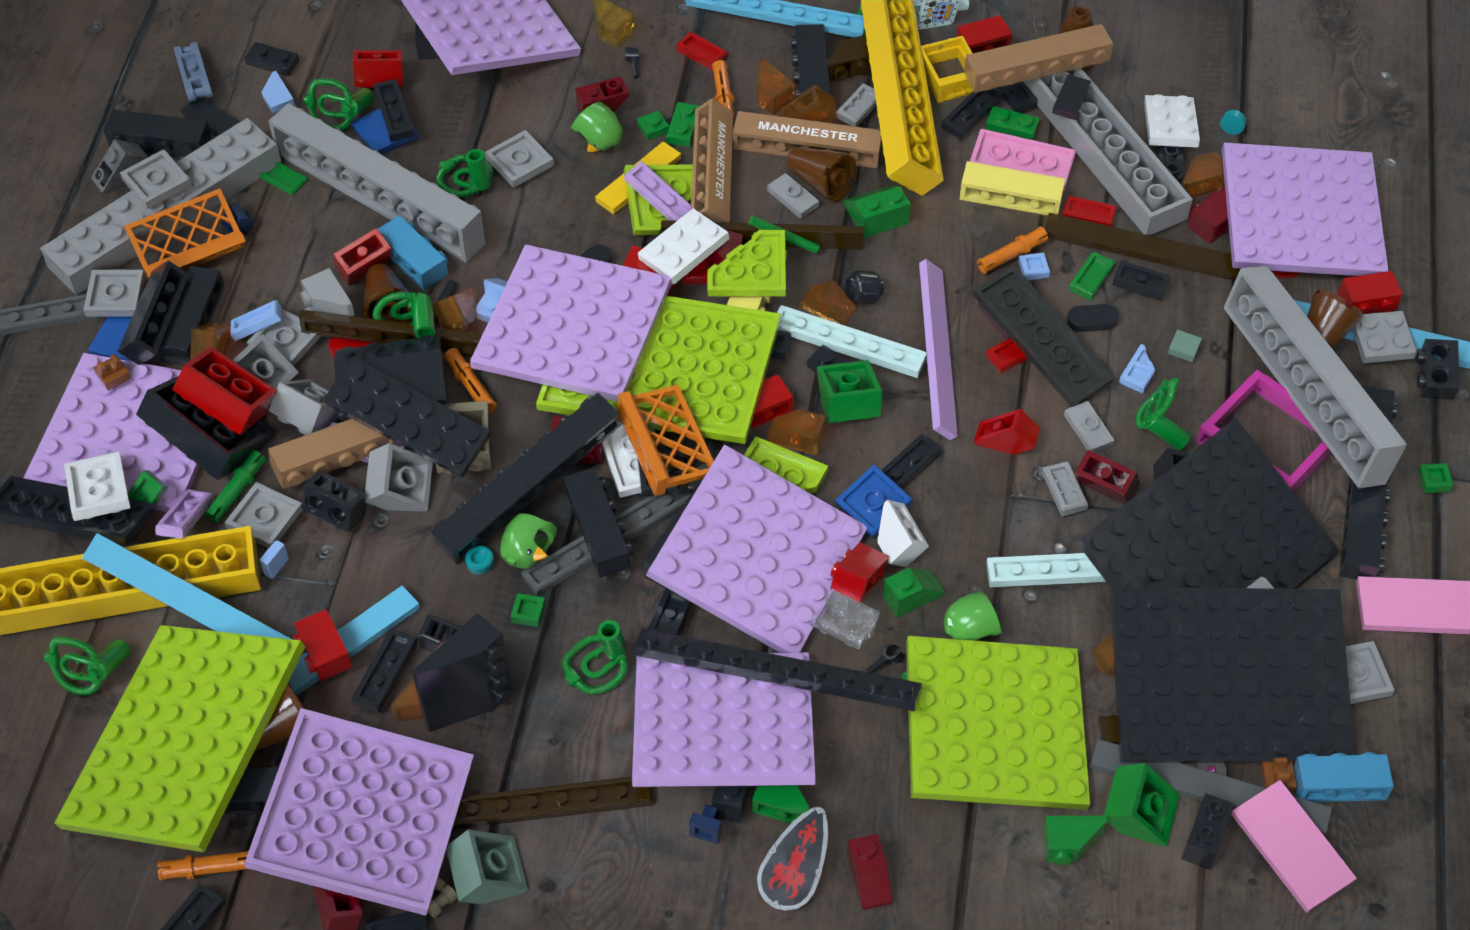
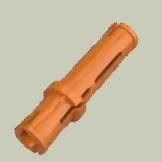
(721, 73)
(1021, 245)
(458, 364)
(203, 865)

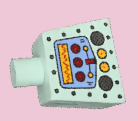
(937, 12)

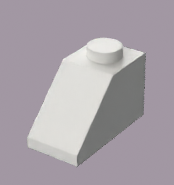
(900, 535)

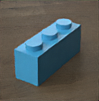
(414, 253)
(1343, 777)

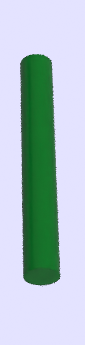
(789, 236)

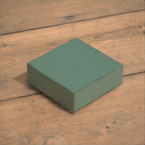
(1184, 345)

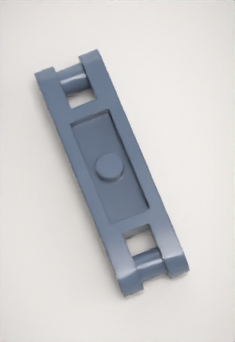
(193, 72)

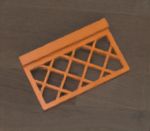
(199, 253)
(646, 449)

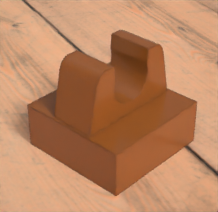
(111, 372)
(1278, 770)

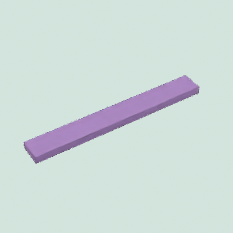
(938, 350)

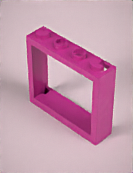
(1277, 395)

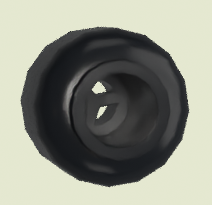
(864, 287)

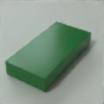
(284, 178)
(1091, 276)

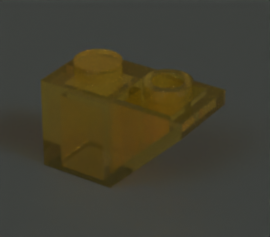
(612, 22)

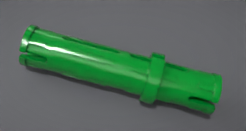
(242, 477)

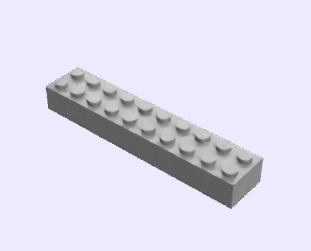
(1116, 156)
(378, 182)
(101, 240)
(1314, 377)

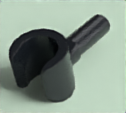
(632, 55)
(887, 656)

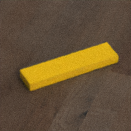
(615, 195)

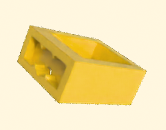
(951, 86)

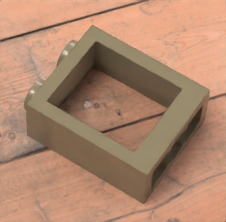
(478, 413)

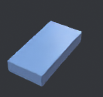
(255, 320)

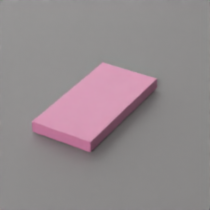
(1023, 154)
(1414, 605)
(1293, 846)

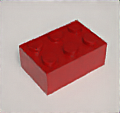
(224, 390)

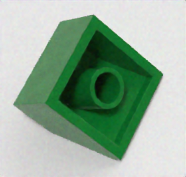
(879, 209)
(849, 391)
(1142, 804)

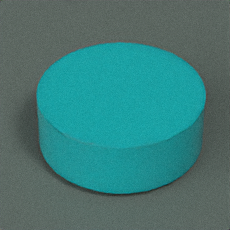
(1233, 122)
(479, 560)

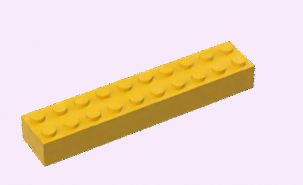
(902, 94)
(78, 591)

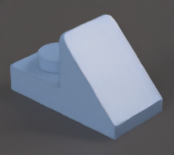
(493, 292)

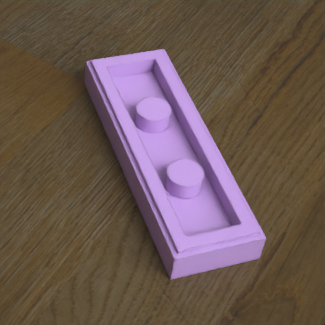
(657, 192)
(184, 514)

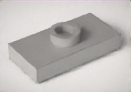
(857, 106)
(793, 196)
(1089, 427)
(1064, 488)

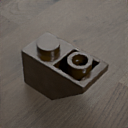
(849, 59)

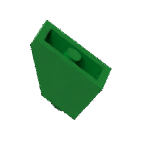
(911, 590)
(779, 802)
(1071, 836)

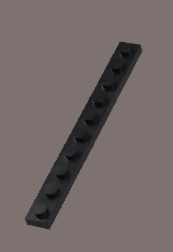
(778, 669)

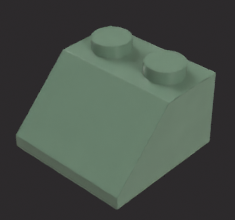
(485, 867)

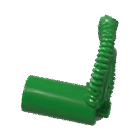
(350, 104)
(478, 168)
(421, 311)
(1156, 421)
(614, 648)
(98, 665)

